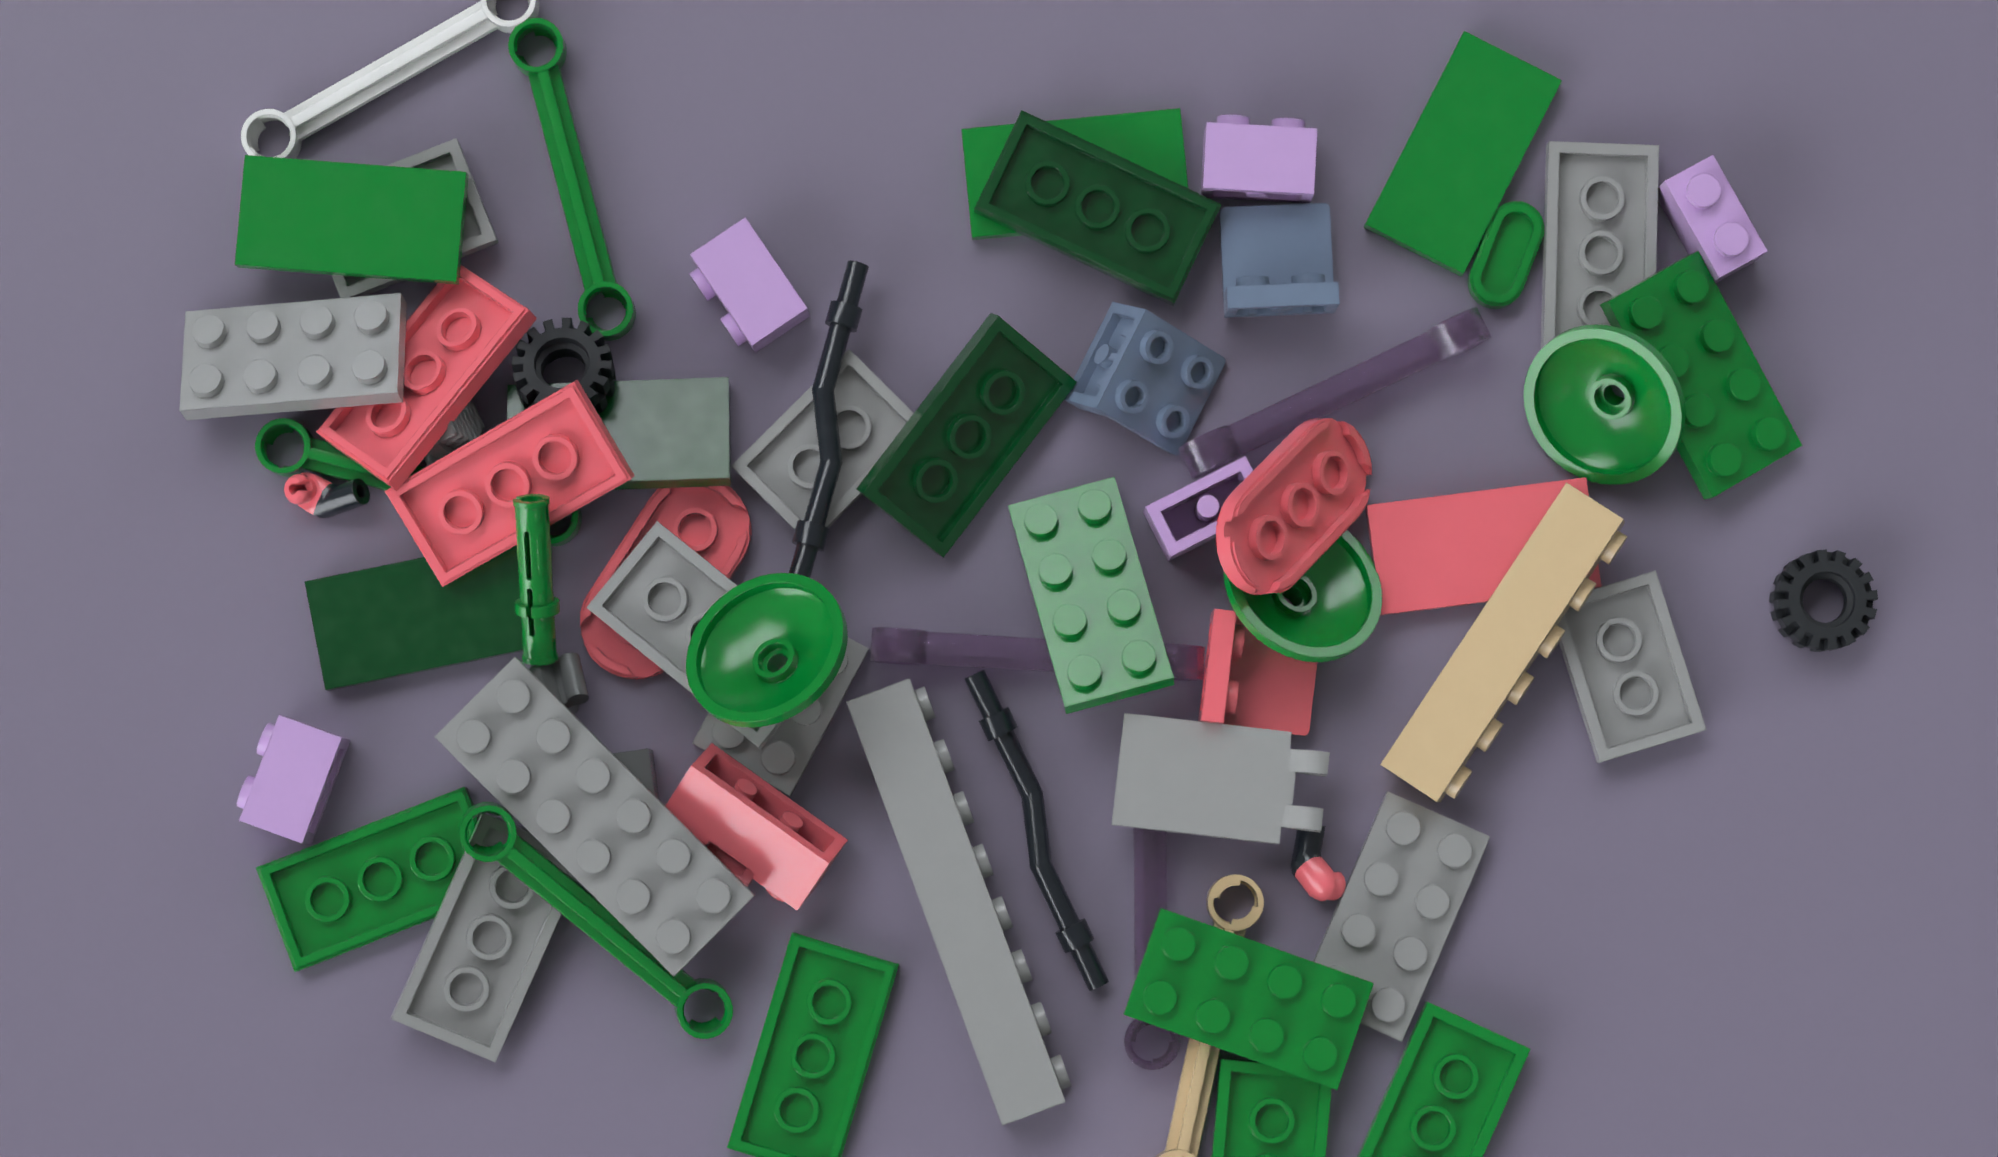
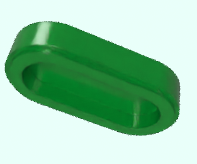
(1506, 255)

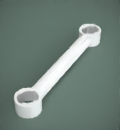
(381, 75)

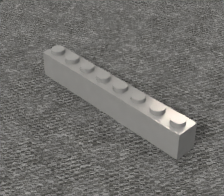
(957, 902)

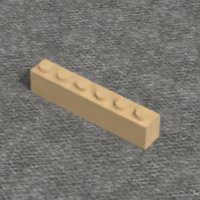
(1504, 643)

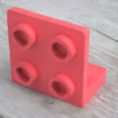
(1251, 682)

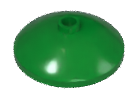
(1590, 426)
(1331, 608)
(752, 635)

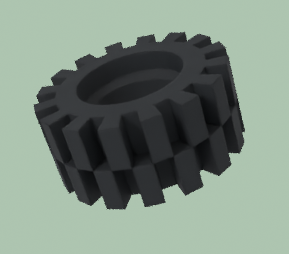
(561, 343)
(1847, 577)

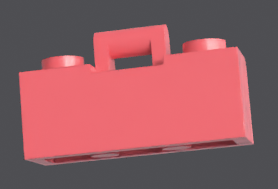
(754, 827)

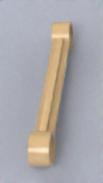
(1200, 1058)

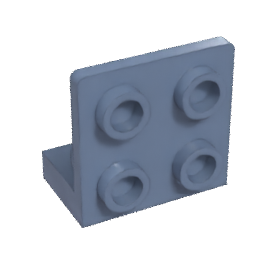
(1277, 260)
(1146, 376)

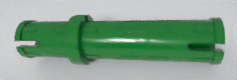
(537, 600)

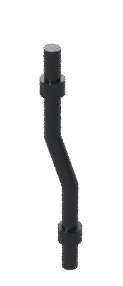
(842, 319)
(1073, 933)

